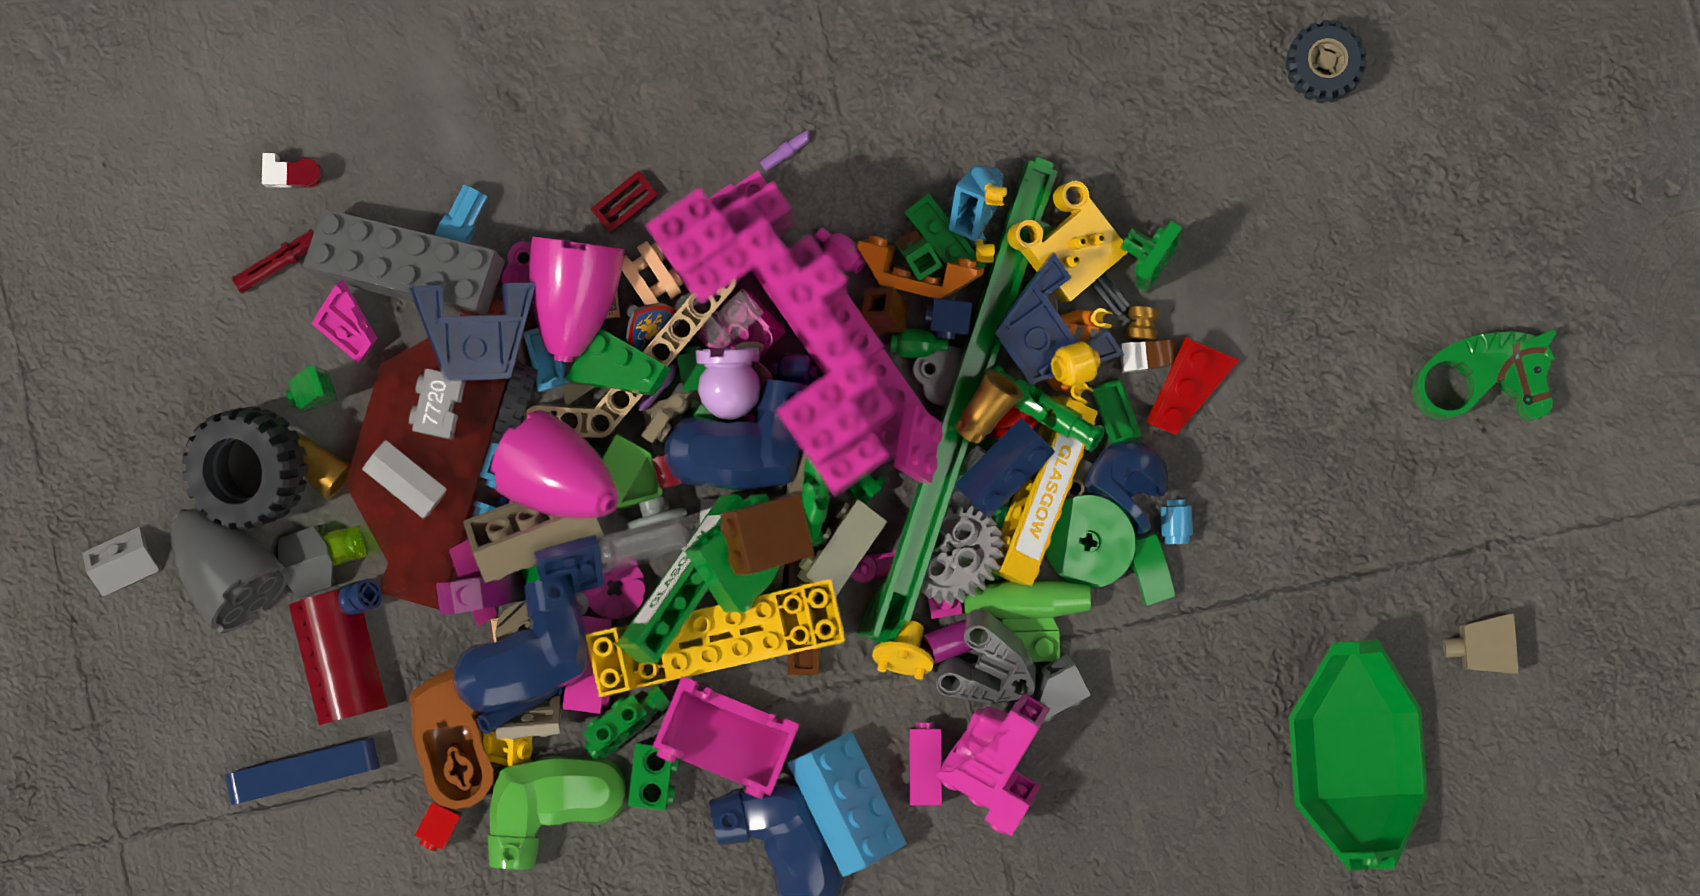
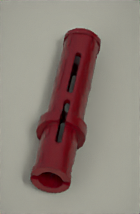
(264, 268)

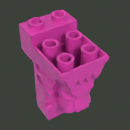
(986, 761)

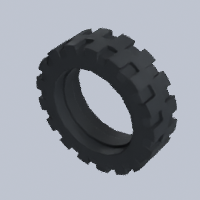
(514, 401)

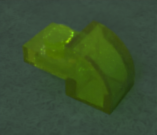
(346, 545)

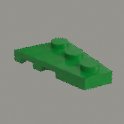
(618, 366)

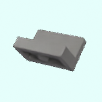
(119, 562)

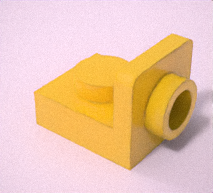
(507, 751)

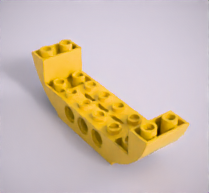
(718, 639)

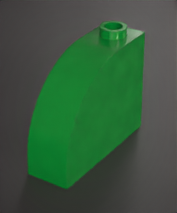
(711, 561)

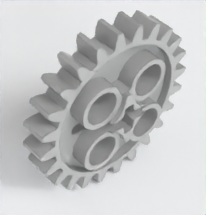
(962, 540)

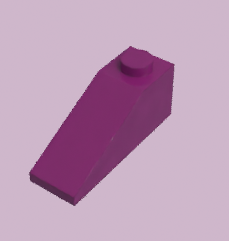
(475, 594)

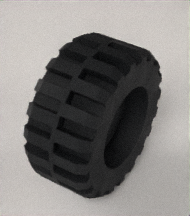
(210, 476)

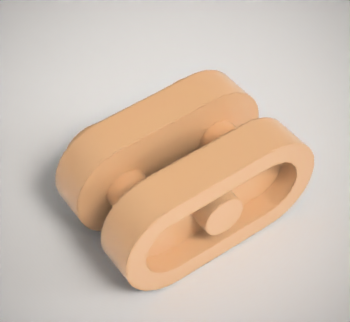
(667, 280)

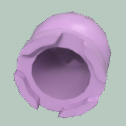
(729, 383)

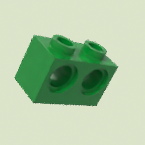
(643, 775)

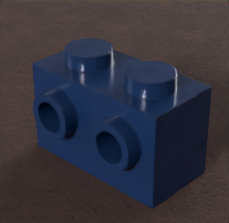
(948, 318)

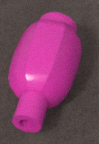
(842, 251)

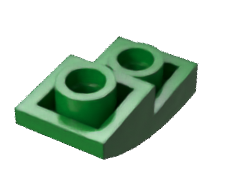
(1152, 570)

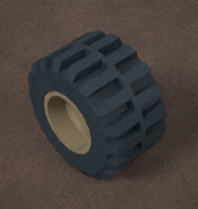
(1326, 61)

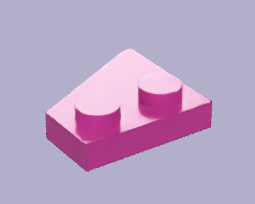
(345, 323)

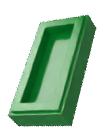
(1116, 411)

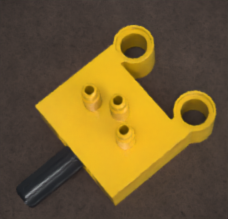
(1081, 242)

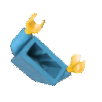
(974, 205)

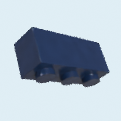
(1005, 468)

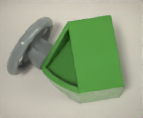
(637, 482)

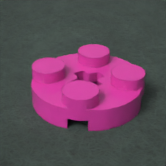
(619, 606)

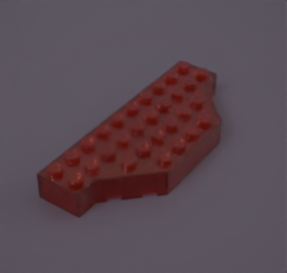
(413, 545)

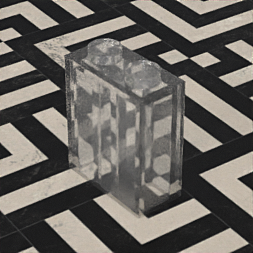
(641, 545)

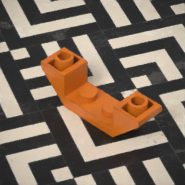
(880, 257)

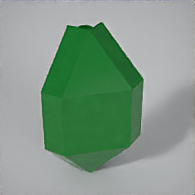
(1359, 756)

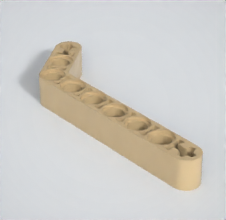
(667, 336)

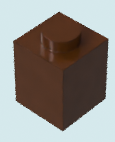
(884, 310)

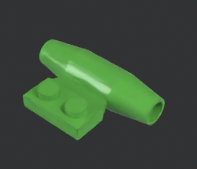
(1031, 610)

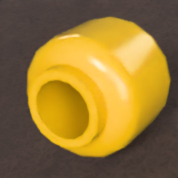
(1075, 364)

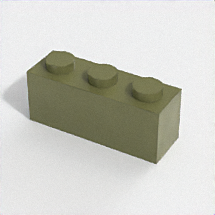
(842, 545)

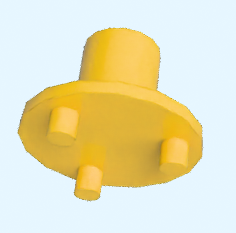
(904, 654)

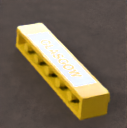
(1039, 503)

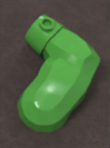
(549, 793)

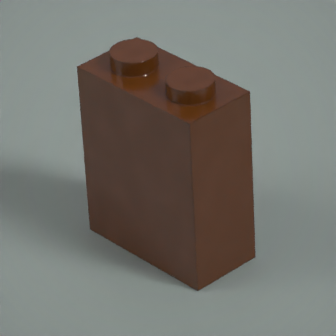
(766, 534)

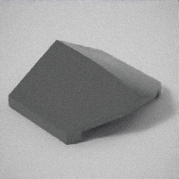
(306, 561)

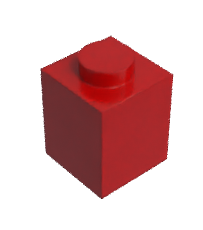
(438, 826)

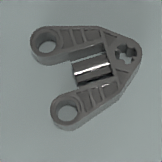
(1002, 667)

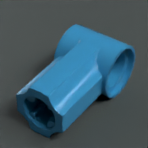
(460, 221)

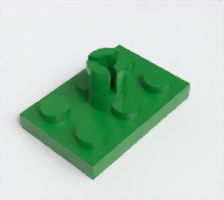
(1152, 253)

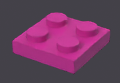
(918, 444)

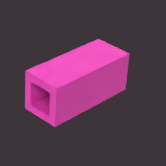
(925, 764)

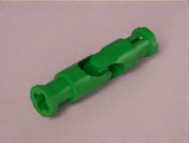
(1068, 421)
(814, 500)

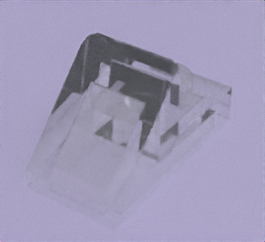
(731, 320)

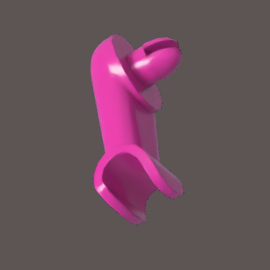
(873, 567)

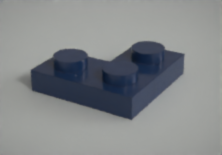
(577, 558)

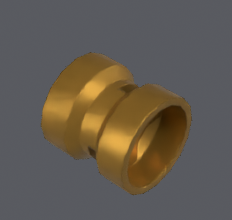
(1142, 323)

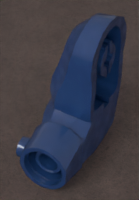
(738, 452)
(531, 660)
(789, 834)

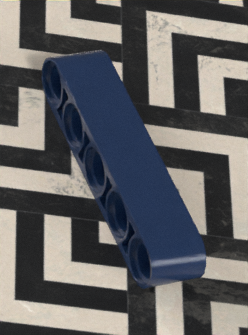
(302, 771)

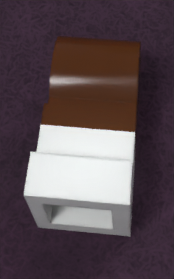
(1148, 355)

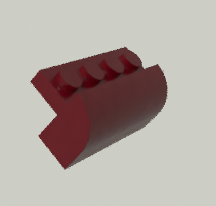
(337, 658)

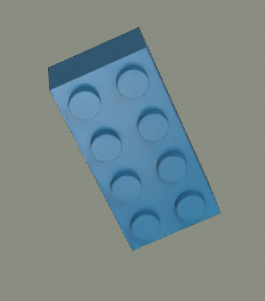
(847, 804)

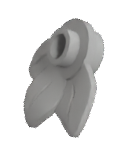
(939, 382)

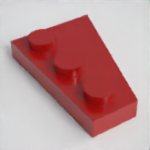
(1189, 383)

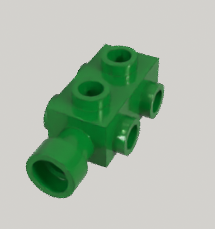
(619, 722)

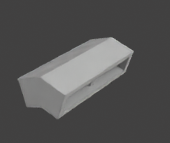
(404, 479)

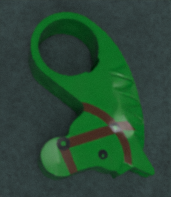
(1508, 359)

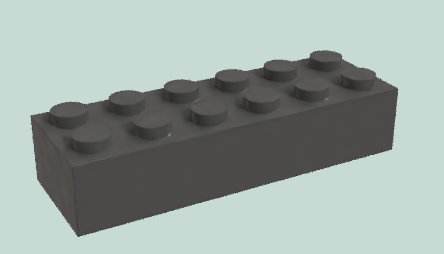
(395, 258)

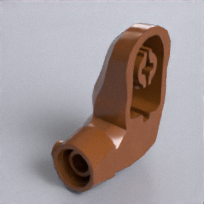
(449, 744)

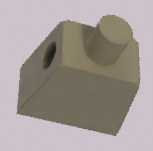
(1486, 645)

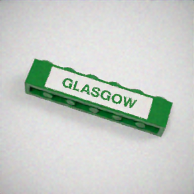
(672, 598)

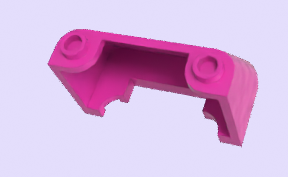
(725, 737)

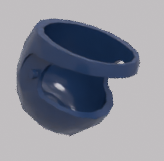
(1125, 471)

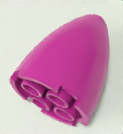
(572, 292)
(553, 470)

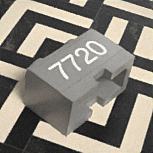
(436, 404)

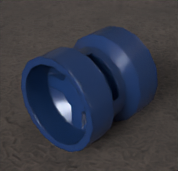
(360, 596)

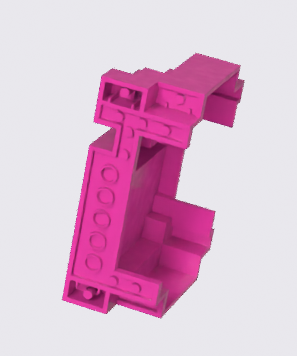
(856, 411)

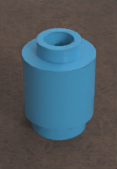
(1176, 522)

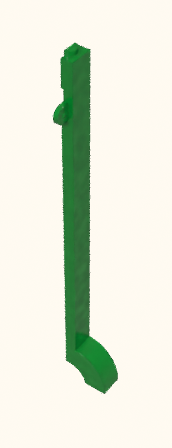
(896, 599)

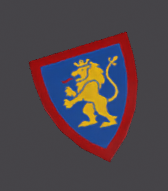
(646, 323)

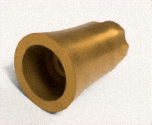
(988, 406)
(325, 469)

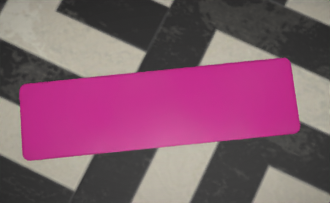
(467, 567)

